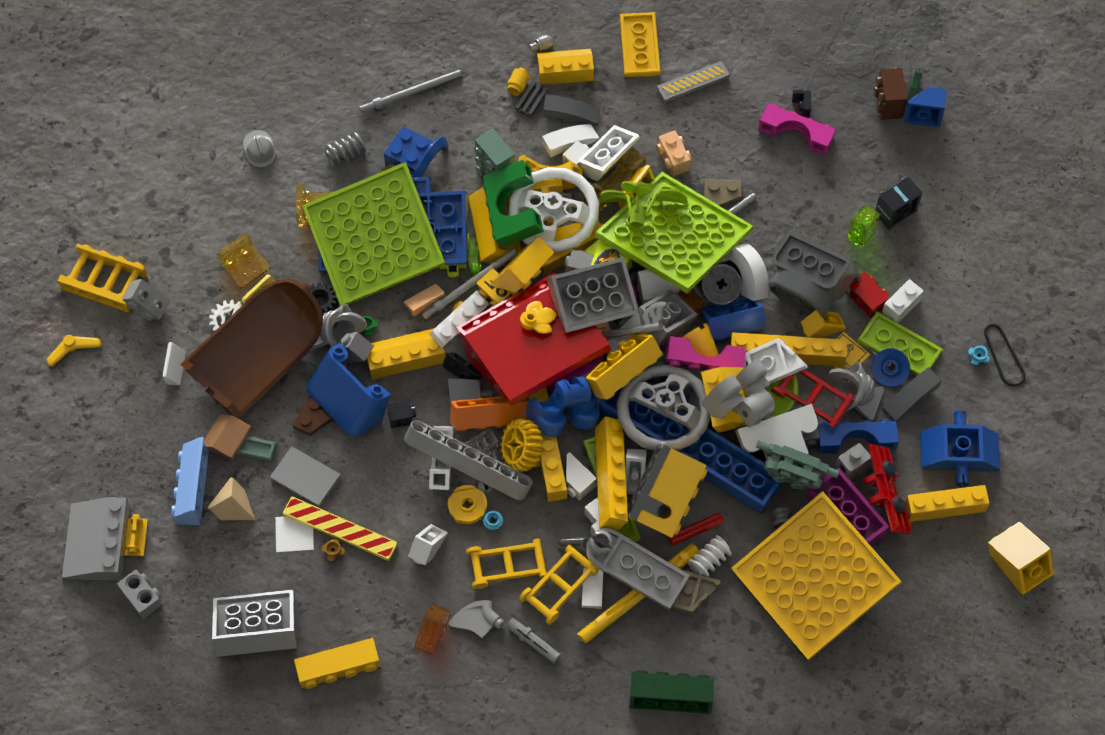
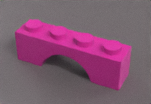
(777, 120)
(681, 353)

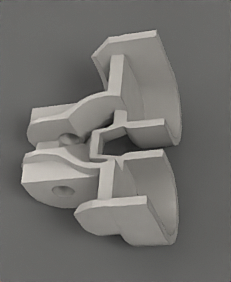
(726, 395)

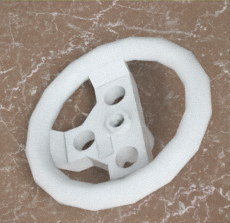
(585, 215)

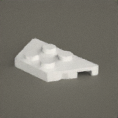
(777, 359)

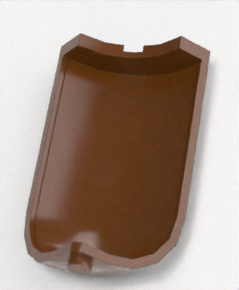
(257, 345)

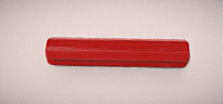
(696, 528)

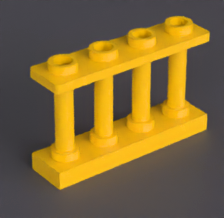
(104, 294)

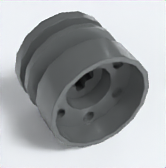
(727, 293)

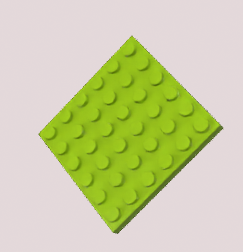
(373, 234)
(676, 238)

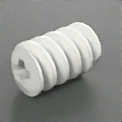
(709, 556)

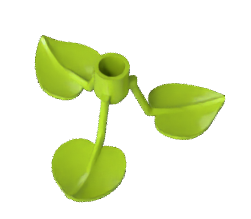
(638, 213)

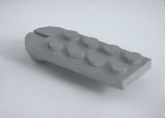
(636, 566)

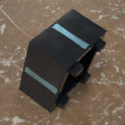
(898, 202)

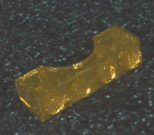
(625, 169)

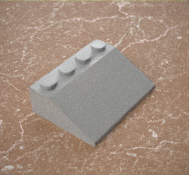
(593, 295)
(96, 539)
(254, 623)

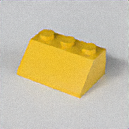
(565, 66)
(524, 266)
(711, 379)

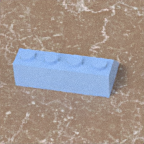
(191, 482)

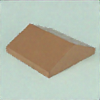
(227, 435)

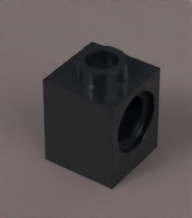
(400, 413)

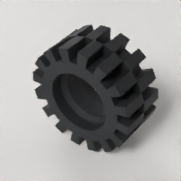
(327, 292)

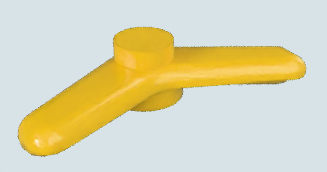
(69, 344)

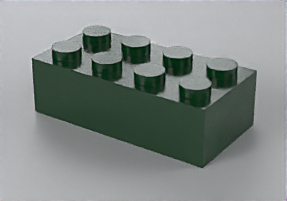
(671, 692)

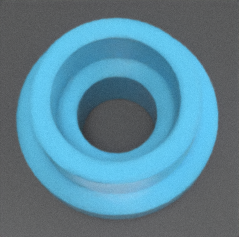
(493, 515)

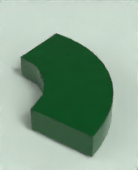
(913, 88)

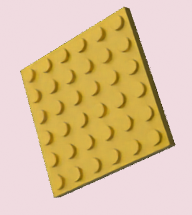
(816, 575)

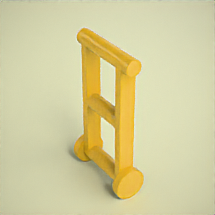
(482, 582)
(552, 614)

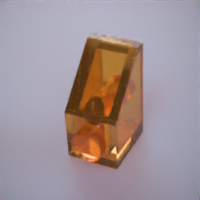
(432, 628)

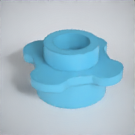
(981, 350)

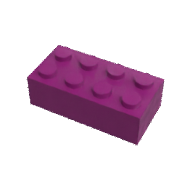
(852, 506)

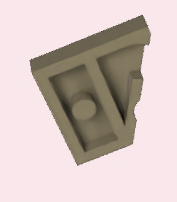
(722, 191)
(695, 592)

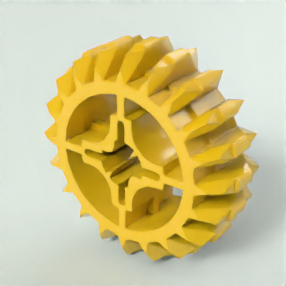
(521, 445)

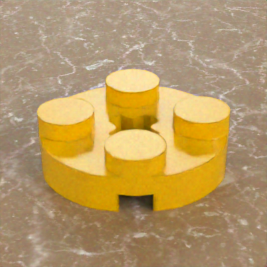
(469, 515)

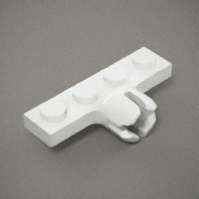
(467, 310)

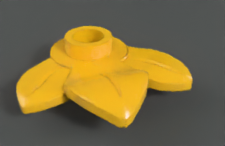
(539, 318)

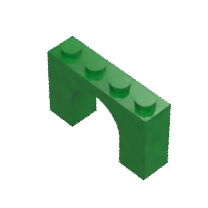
(498, 187)

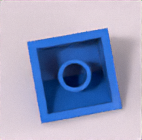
(926, 107)

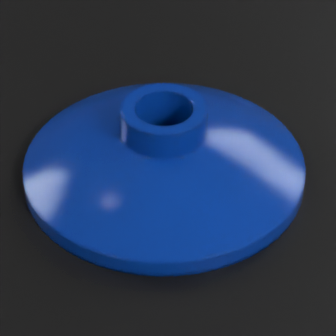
(884, 374)

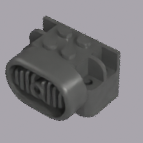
(810, 275)

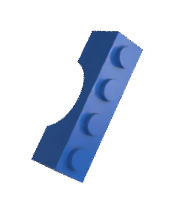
(878, 433)

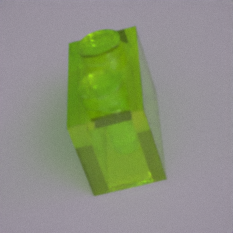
(863, 225)

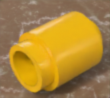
(518, 81)

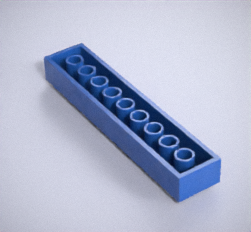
(726, 463)

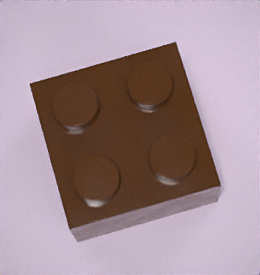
(891, 93)

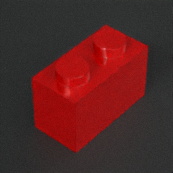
(868, 294)

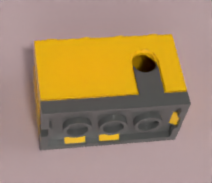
(667, 481)

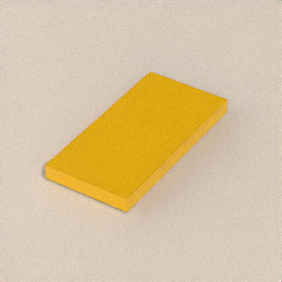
(639, 44)

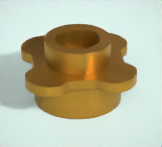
(333, 544)

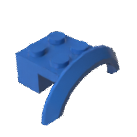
(414, 150)

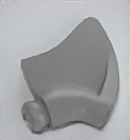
(477, 618)

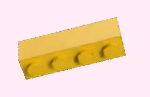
(947, 503)
(337, 663)

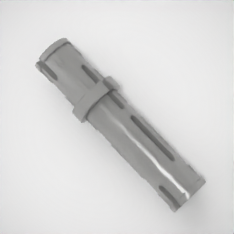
(533, 640)

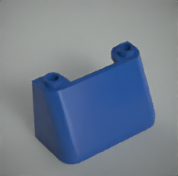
(344, 397)

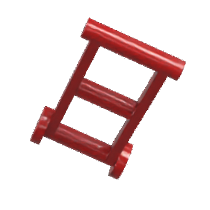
(781, 392)

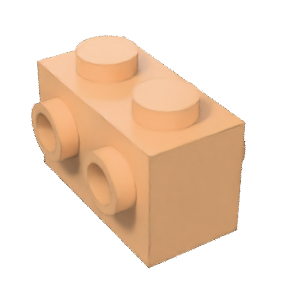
(674, 154)

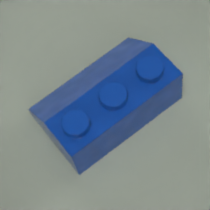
(736, 317)

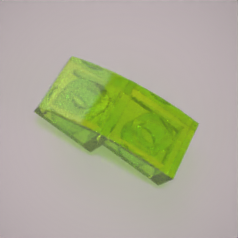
(474, 265)

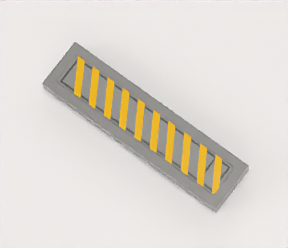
(693, 82)

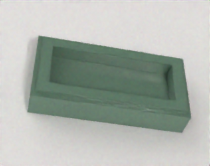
(257, 449)

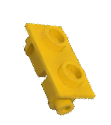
(135, 536)

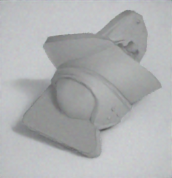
(338, 324)
(861, 386)

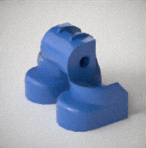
(581, 412)

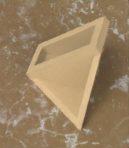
(231, 503)

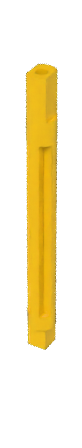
(629, 600)

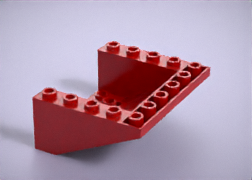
(523, 360)

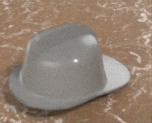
(259, 148)

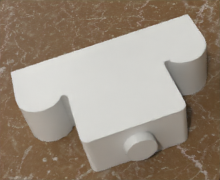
(780, 430)

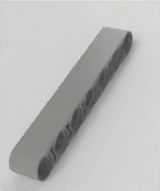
(468, 460)

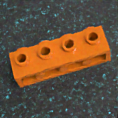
(485, 413)

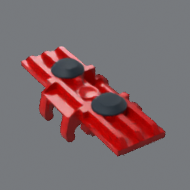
(887, 496)

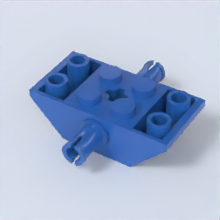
(960, 448)

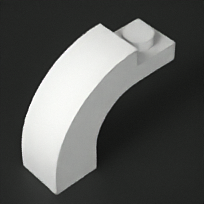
(752, 271)
(440, 472)

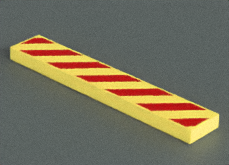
(340, 528)

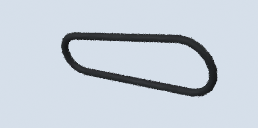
(1012, 351)

